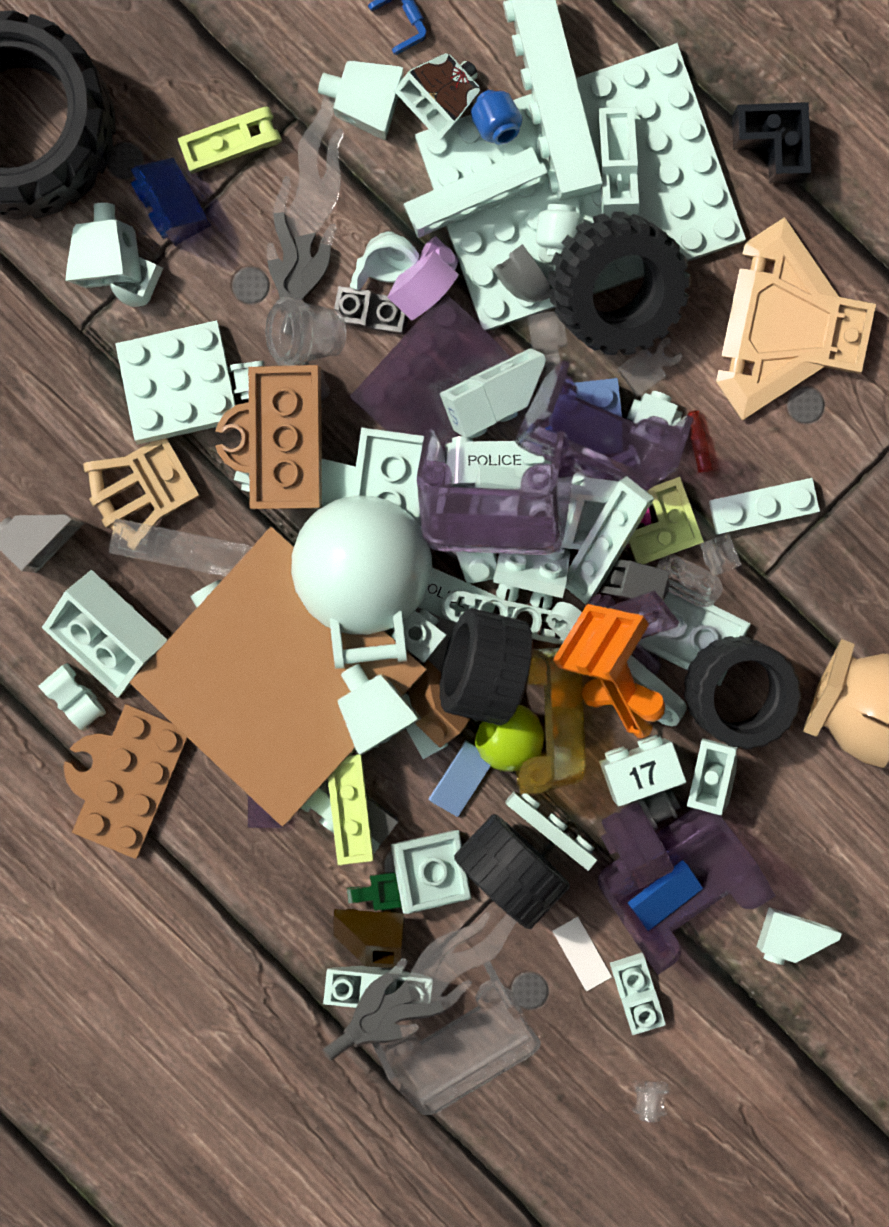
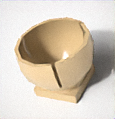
(854, 704)

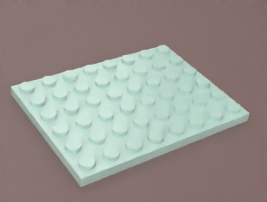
(676, 176)

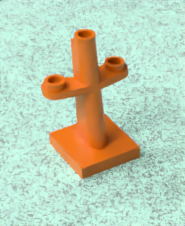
(600, 648)

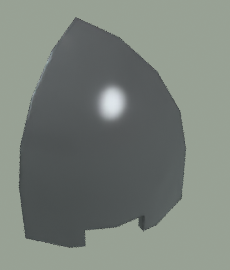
(523, 276)

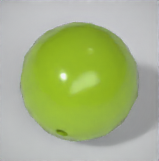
(512, 743)

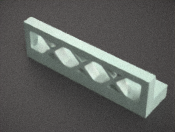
(475, 192)

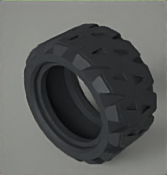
(86, 140)

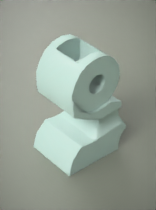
(73, 699)

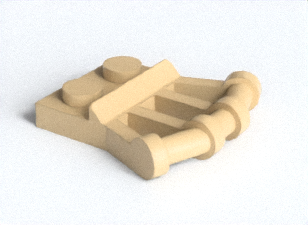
(158, 473)

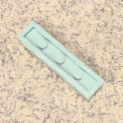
(607, 539)

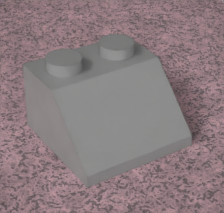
(35, 538)

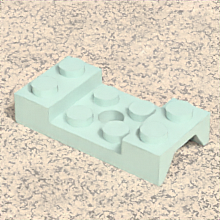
(584, 504)

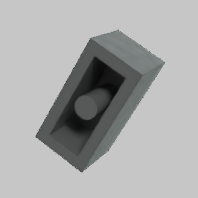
(634, 579)

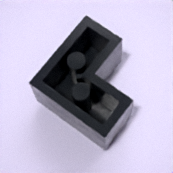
(781, 130)

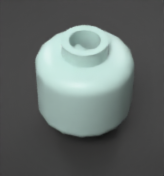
(555, 225)

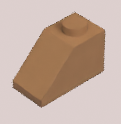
(426, 701)

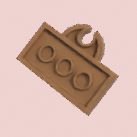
(279, 437)
(125, 779)

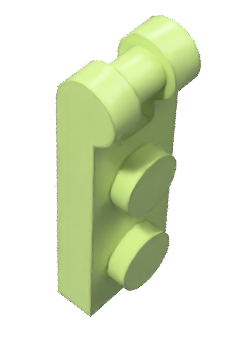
(228, 140)

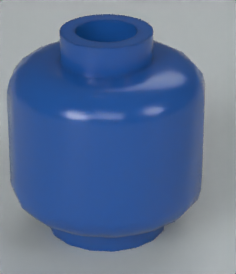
(496, 117)

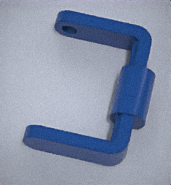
(415, 18)

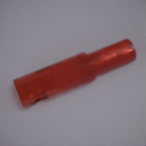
(700, 444)

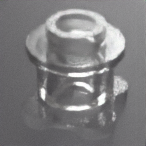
(650, 1100)

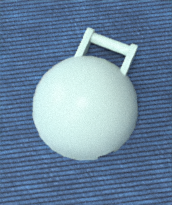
(362, 572)

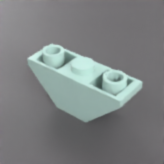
(347, 984)

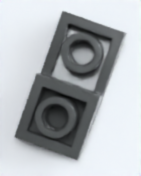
(370, 311)

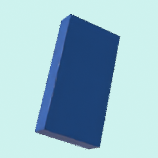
(665, 895)

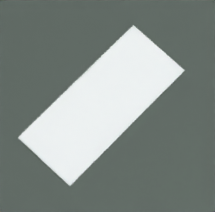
(582, 954)

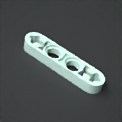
(506, 608)

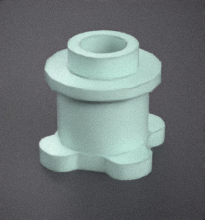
(241, 377)

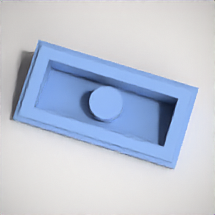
(460, 780)

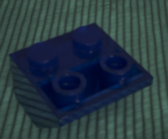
(173, 203)

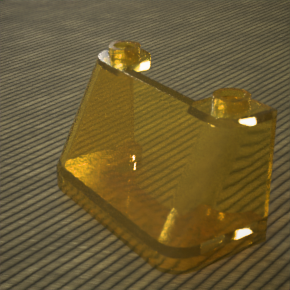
(564, 719)

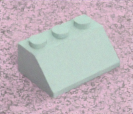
(103, 632)

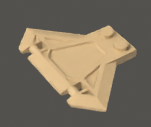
(787, 323)

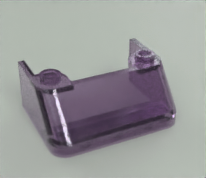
(601, 441)
(495, 519)

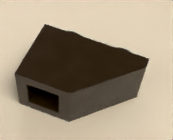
(370, 935)

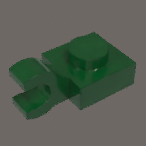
(382, 891)

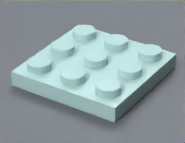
(175, 381)

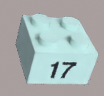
(641, 770)

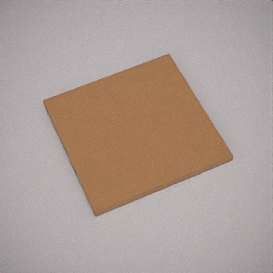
(260, 682)

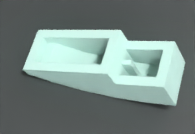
(618, 161)

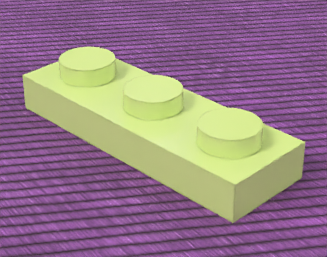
(350, 812)

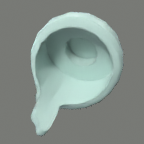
(384, 259)

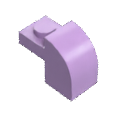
(426, 280)

